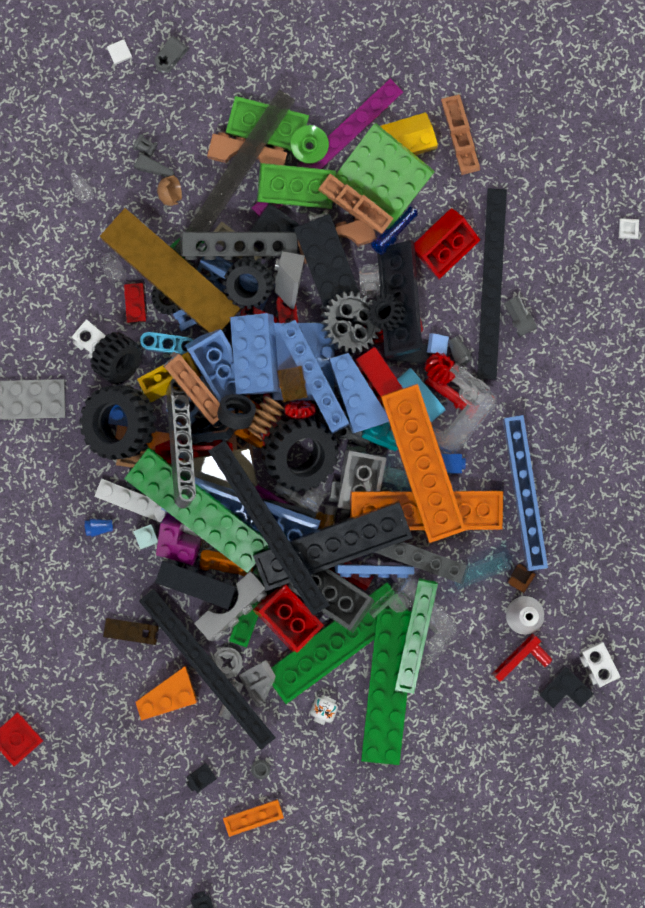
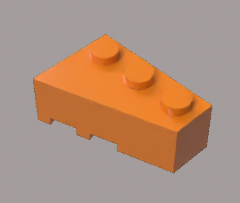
(168, 696)

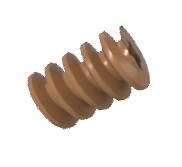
(264, 417)

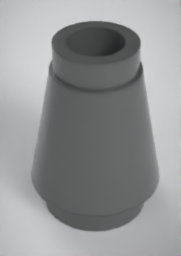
(459, 351)

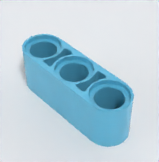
(159, 339)
(433, 406)

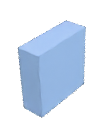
(437, 343)

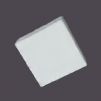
(119, 52)
(628, 228)

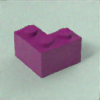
(176, 544)

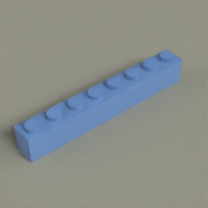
(525, 493)

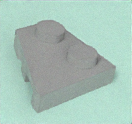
(258, 681)

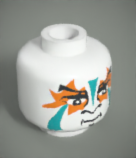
(324, 709)

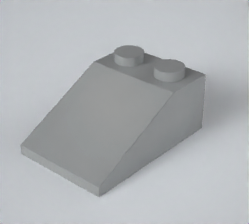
(360, 473)

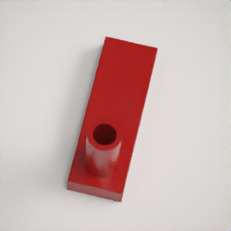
(531, 646)

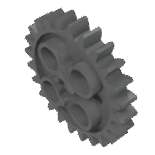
(348, 339)

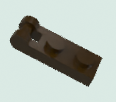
(130, 631)

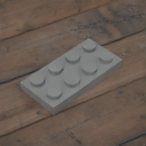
(32, 399)

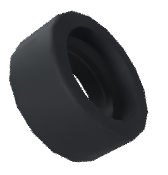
(236, 402)

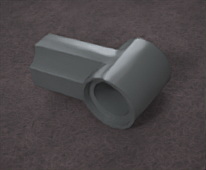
(521, 318)

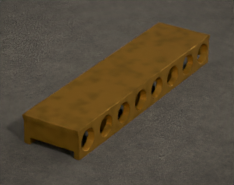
(169, 272)

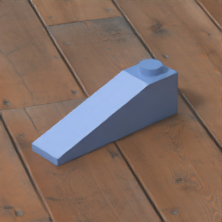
(215, 362)

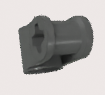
(172, 52)

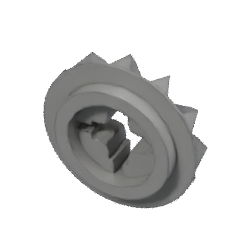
(236, 661)

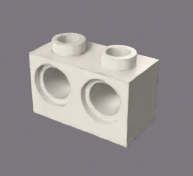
(96, 336)
(603, 662)

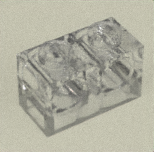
(369, 281)

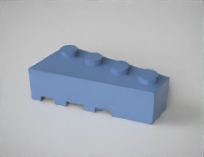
(357, 397)

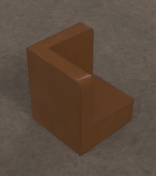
(521, 578)

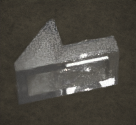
(315, 497)

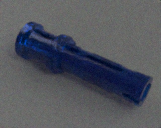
(390, 235)

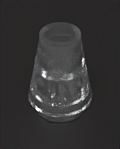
(82, 189)

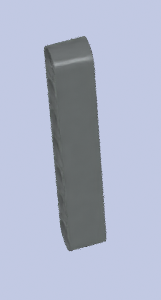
(178, 450)

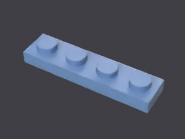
(382, 570)

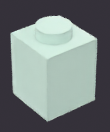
(146, 536)

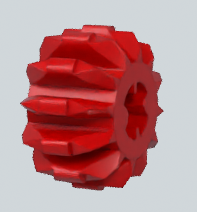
(439, 368)

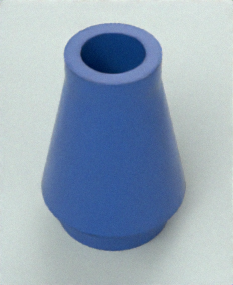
(96, 527)

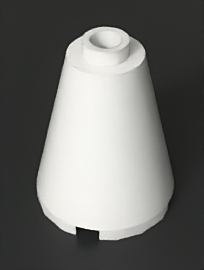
(517, 613)

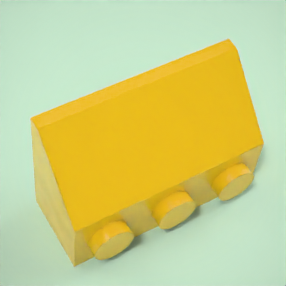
(413, 133)

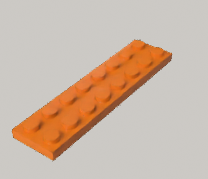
(423, 463)
(478, 508)

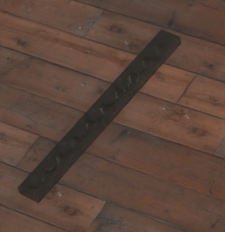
(240, 165)

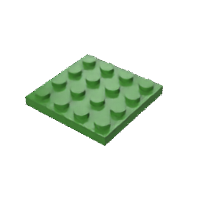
(385, 172)

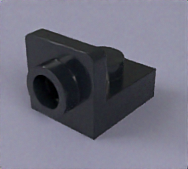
(200, 778)
(202, 900)

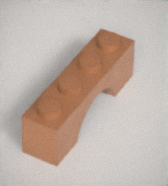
(224, 148)
(356, 231)

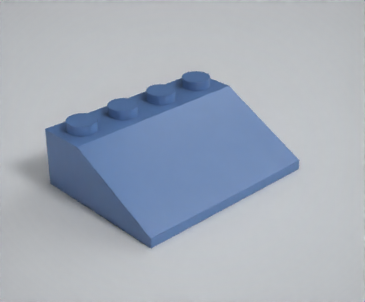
(319, 347)

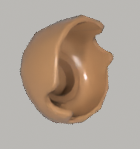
(169, 190)

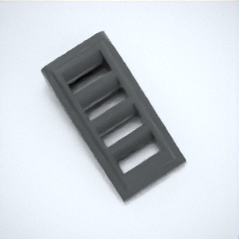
(151, 166)

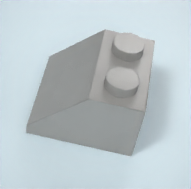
(288, 277)

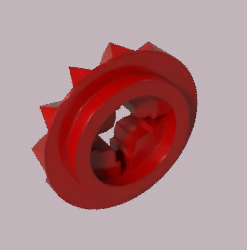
(300, 409)

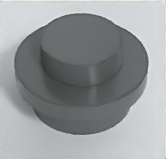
(260, 769)

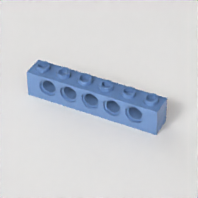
(314, 376)

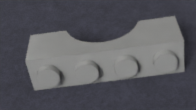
(249, 592)

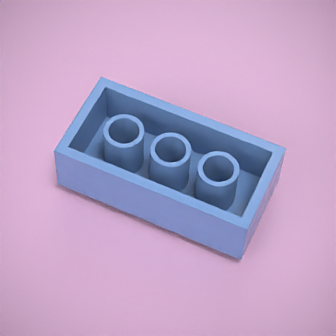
(254, 354)

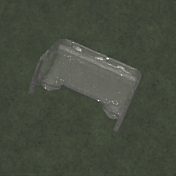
(479, 403)
(443, 626)

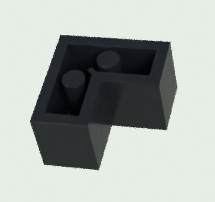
(564, 684)

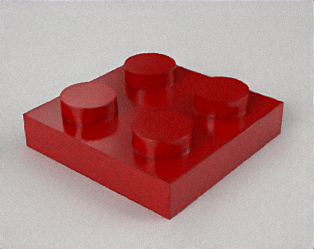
(18, 739)

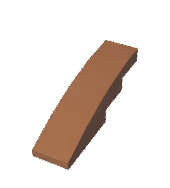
(460, 134)
(355, 204)

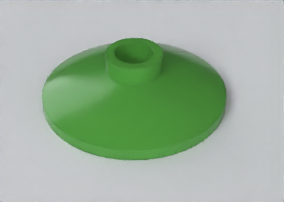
(312, 135)

